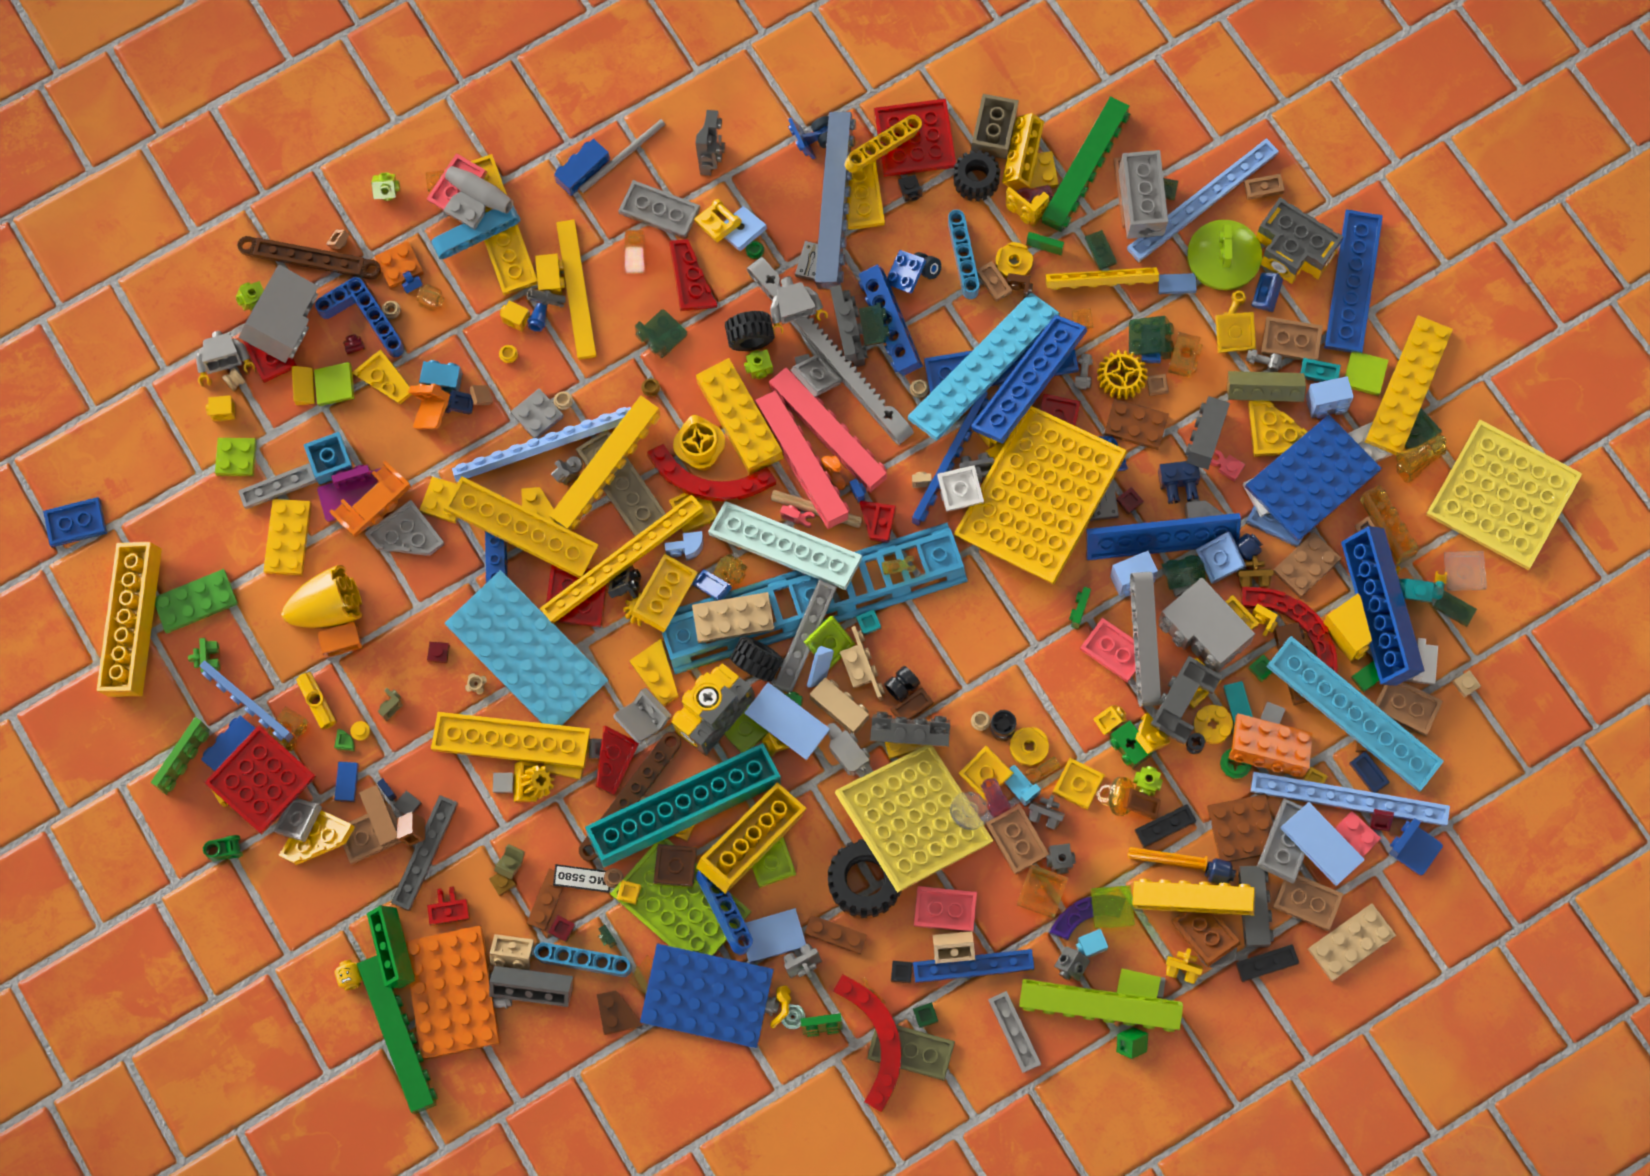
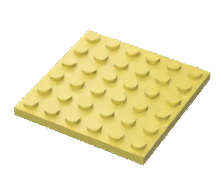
(1504, 494)
(908, 817)

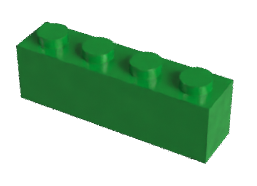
(390, 947)

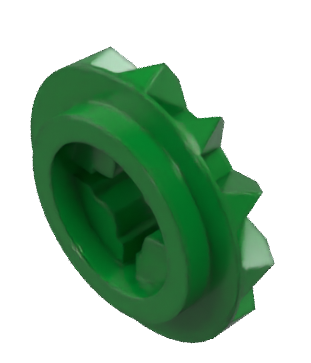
(1228, 769)

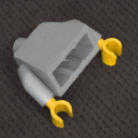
(794, 303)
(220, 354)

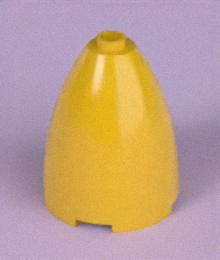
(324, 601)

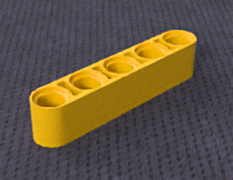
(879, 150)

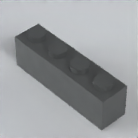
(1208, 432)
(1256, 926)
(531, 986)

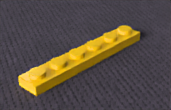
(1097, 278)

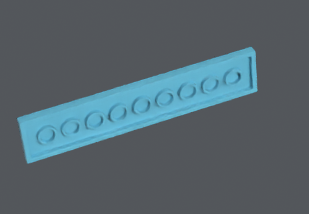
(982, 367)
(1355, 714)

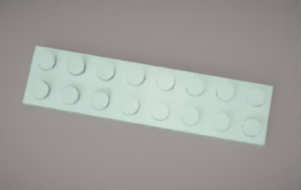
(785, 545)

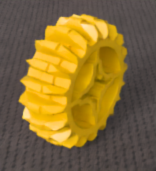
(1136, 371)

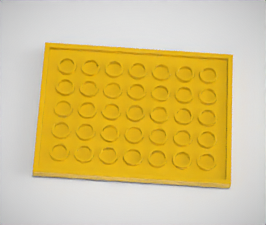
(1041, 494)

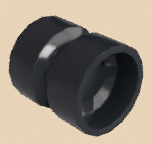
(902, 683)
(1003, 725)

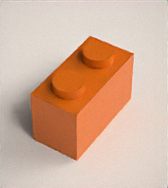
(339, 639)

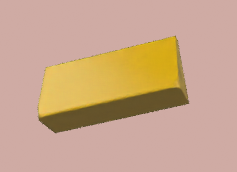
(303, 385)
(519, 770)

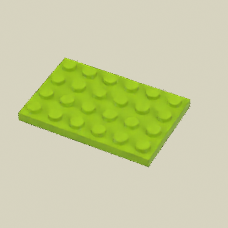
(676, 912)

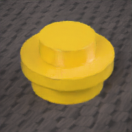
(508, 354)
(360, 730)

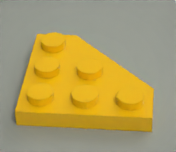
(1271, 429)
(324, 836)

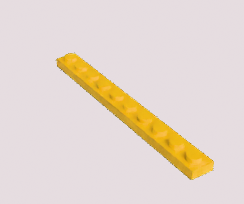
(621, 559)

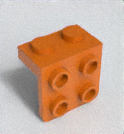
(432, 405)

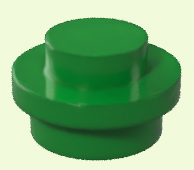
(754, 250)

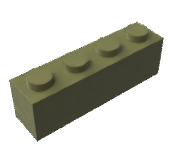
(1266, 386)

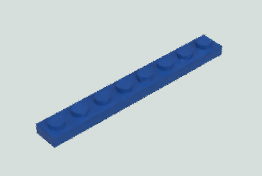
(947, 464)

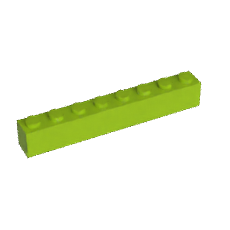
(1101, 1004)

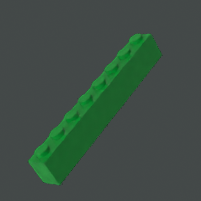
(1085, 164)
(398, 1038)

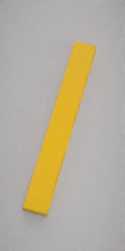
(576, 289)

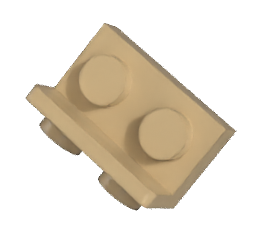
(511, 952)

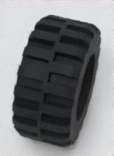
(842, 894)

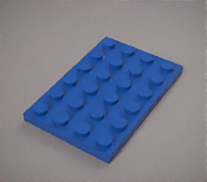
(1313, 477)
(707, 995)

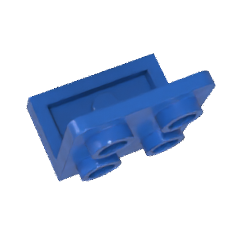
(1415, 847)

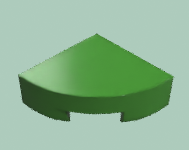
(344, 741)

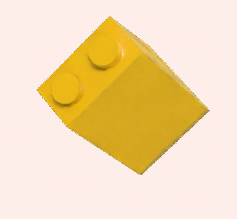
(1350, 628)

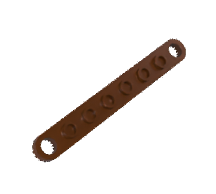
(309, 257)
(640, 782)

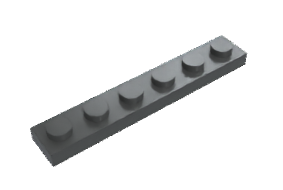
(424, 853)

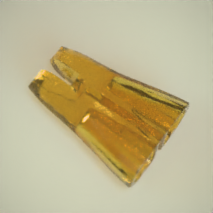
(1416, 459)

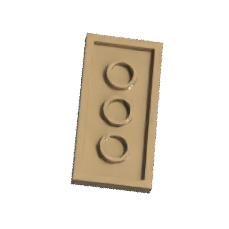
(733, 617)
(1351, 942)

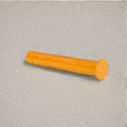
(1167, 858)

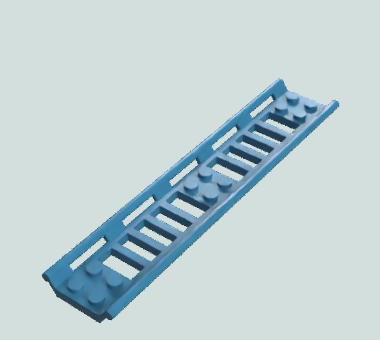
(938, 557)

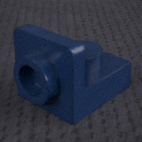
(459, 402)

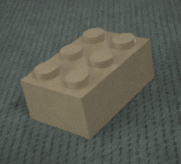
(995, 125)

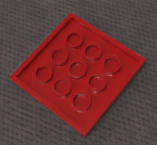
(931, 146)
(260, 779)

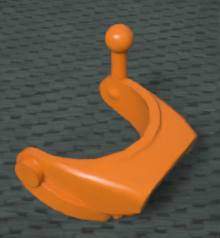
(833, 467)

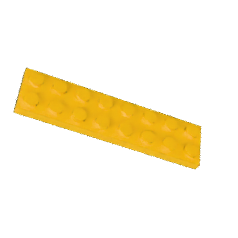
(507, 247)
(1408, 385)
(520, 527)
(511, 739)

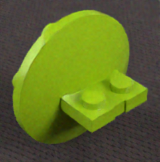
(1224, 255)

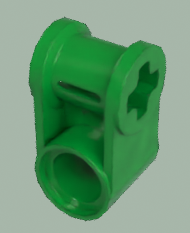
(227, 848)

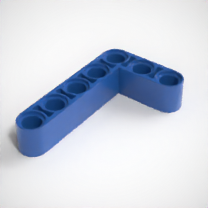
(370, 310)
(726, 917)

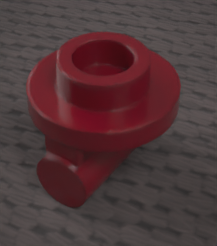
(353, 344)

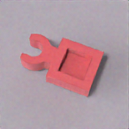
(1228, 467)

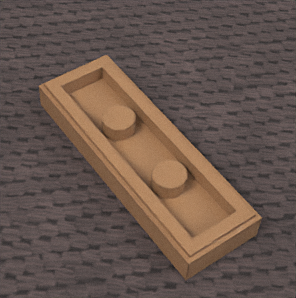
(379, 815)

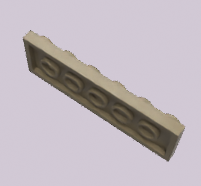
(627, 490)

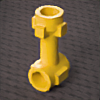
(1238, 298)

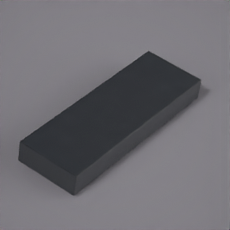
(1165, 826)
(1267, 963)

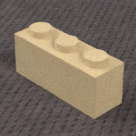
(839, 705)

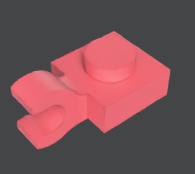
(794, 515)

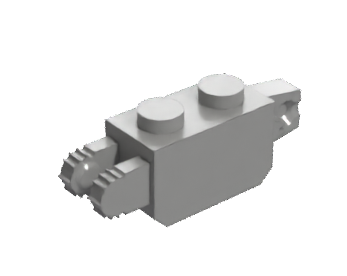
(847, 752)

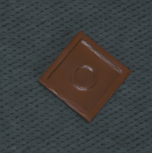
(675, 865)

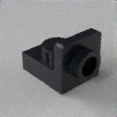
(910, 188)

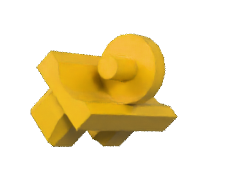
(1192, 970)

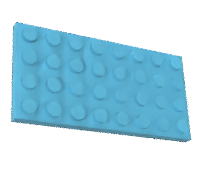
(526, 651)

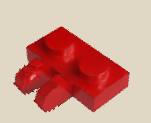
(449, 911)

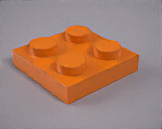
(398, 261)

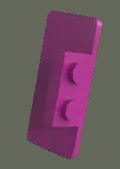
(346, 485)

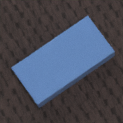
(1177, 283)

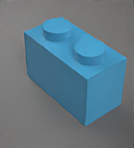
(444, 375)

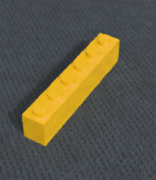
(1194, 897)

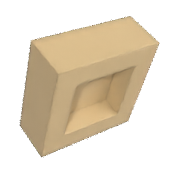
(921, 479)
(1466, 684)

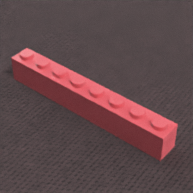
(829, 430)
(802, 460)

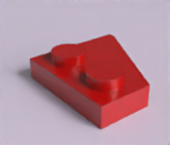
(878, 520)

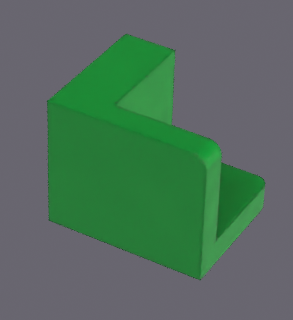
(1132, 1042)

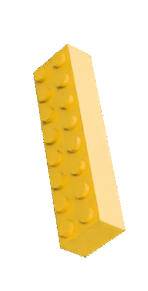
(129, 619)

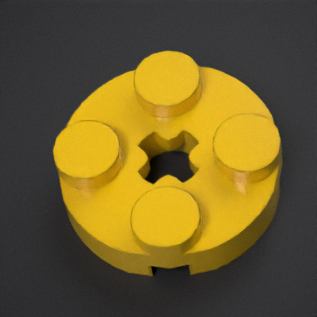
(1007, 253)
(1219, 715)
(1017, 747)

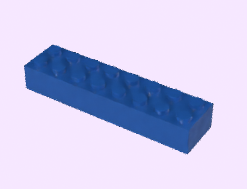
(1384, 605)

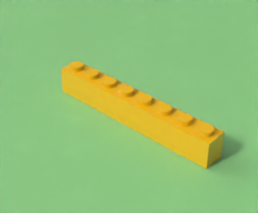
(605, 464)

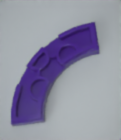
(1072, 917)

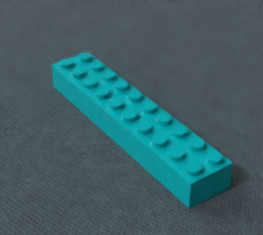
(683, 805)

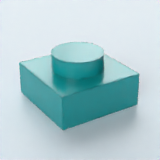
(868, 622)

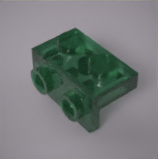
(873, 324)
(1183, 571)

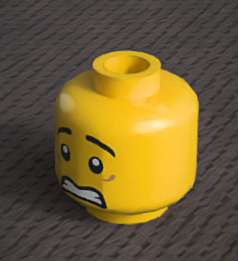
(348, 975)

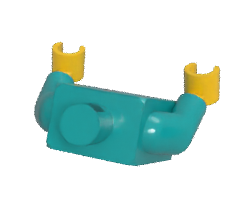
(1423, 590)

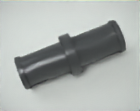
(546, 297)

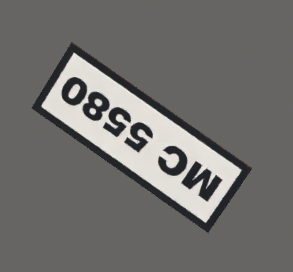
(580, 878)

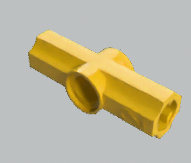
(310, 691)

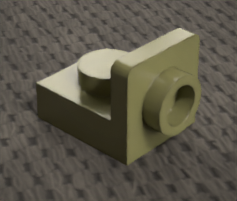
(390, 707)
(510, 862)

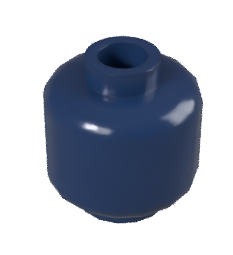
(1249, 546)
(1220, 871)

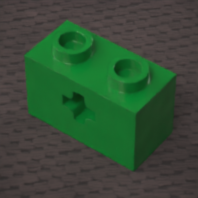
(1119, 740)

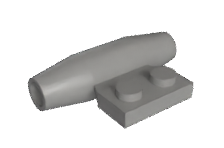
(474, 195)

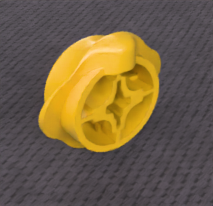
(683, 444)

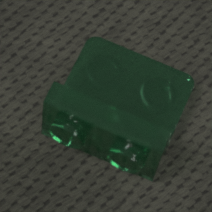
(660, 333)
(1151, 336)

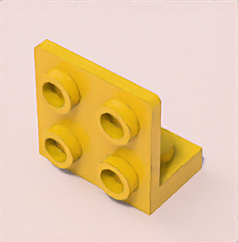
(1028, 212)

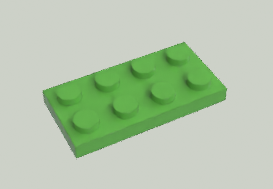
(195, 601)
(180, 756)

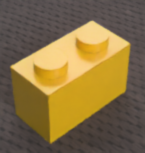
(549, 273)

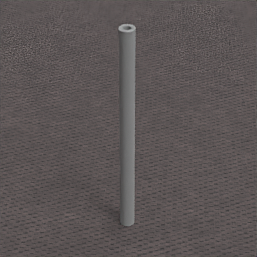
(621, 156)

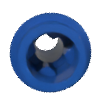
(538, 318)

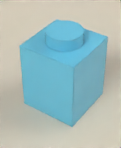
(1092, 943)

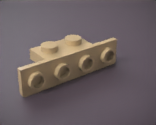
(858, 665)

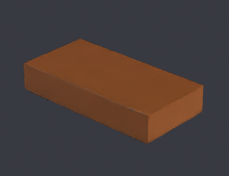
(913, 705)
(1141, 803)

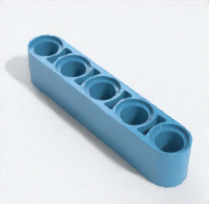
(463, 236)
(963, 262)
(576, 953)

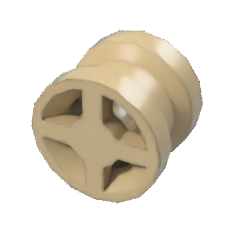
(233, 379)

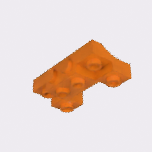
(375, 503)

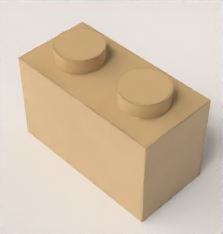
(953, 947)

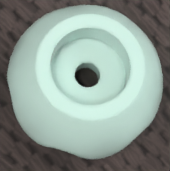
(794, 1023)

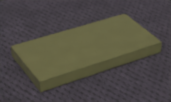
(920, 1052)

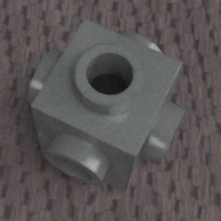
(1060, 851)
(1071, 964)

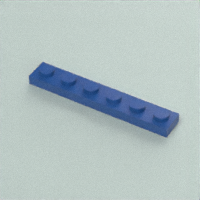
(982, 965)

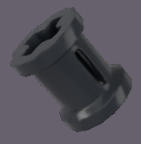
(1198, 748)

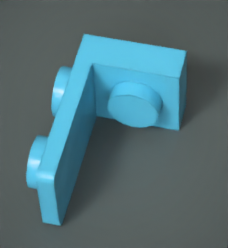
(1022, 787)

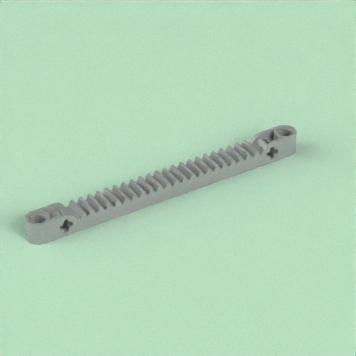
(897, 427)

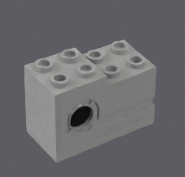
(1143, 194)
(280, 314)
(1207, 625)

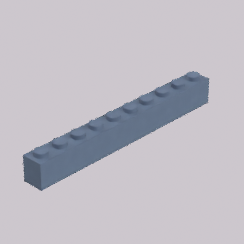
(834, 201)

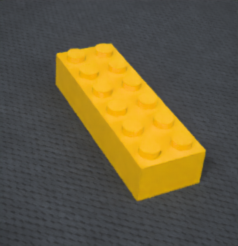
(739, 416)
(751, 838)

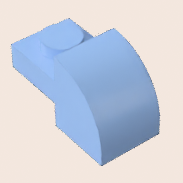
(691, 546)

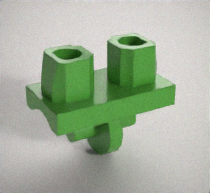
(206, 649)

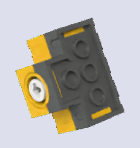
(1296, 242)
(712, 708)

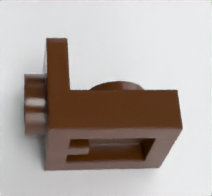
(1020, 282)

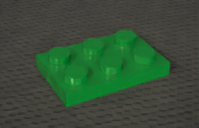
(827, 1023)

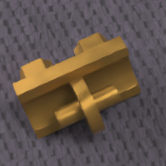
(1264, 575)

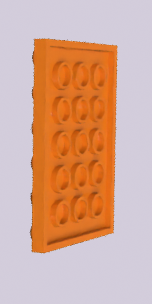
(452, 993)

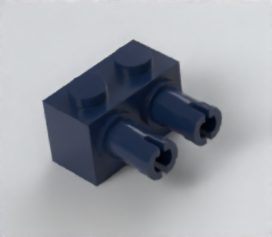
(1179, 475)

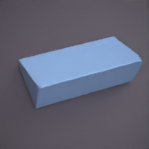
(820, 666)

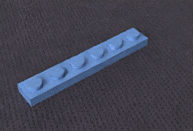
(239, 697)

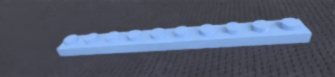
(1206, 198)
(537, 446)
(1349, 798)

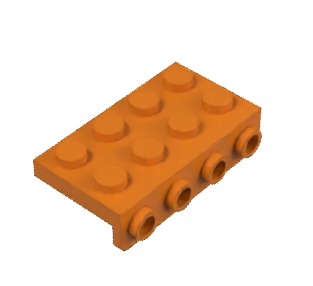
(1271, 746)

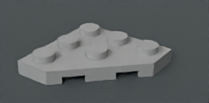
(405, 532)

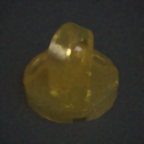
(1116, 795)

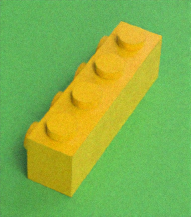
(1023, 151)

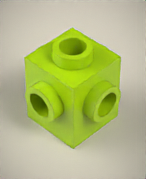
(385, 186)
(249, 294)
(758, 364)
(1148, 787)

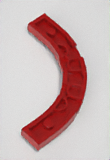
(708, 489)
(1298, 612)
(888, 1038)

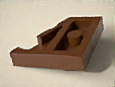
(615, 1013)

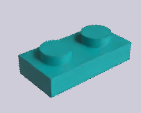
(1319, 370)

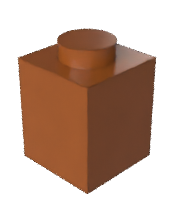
(411, 828)

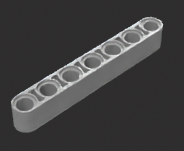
(1145, 638)

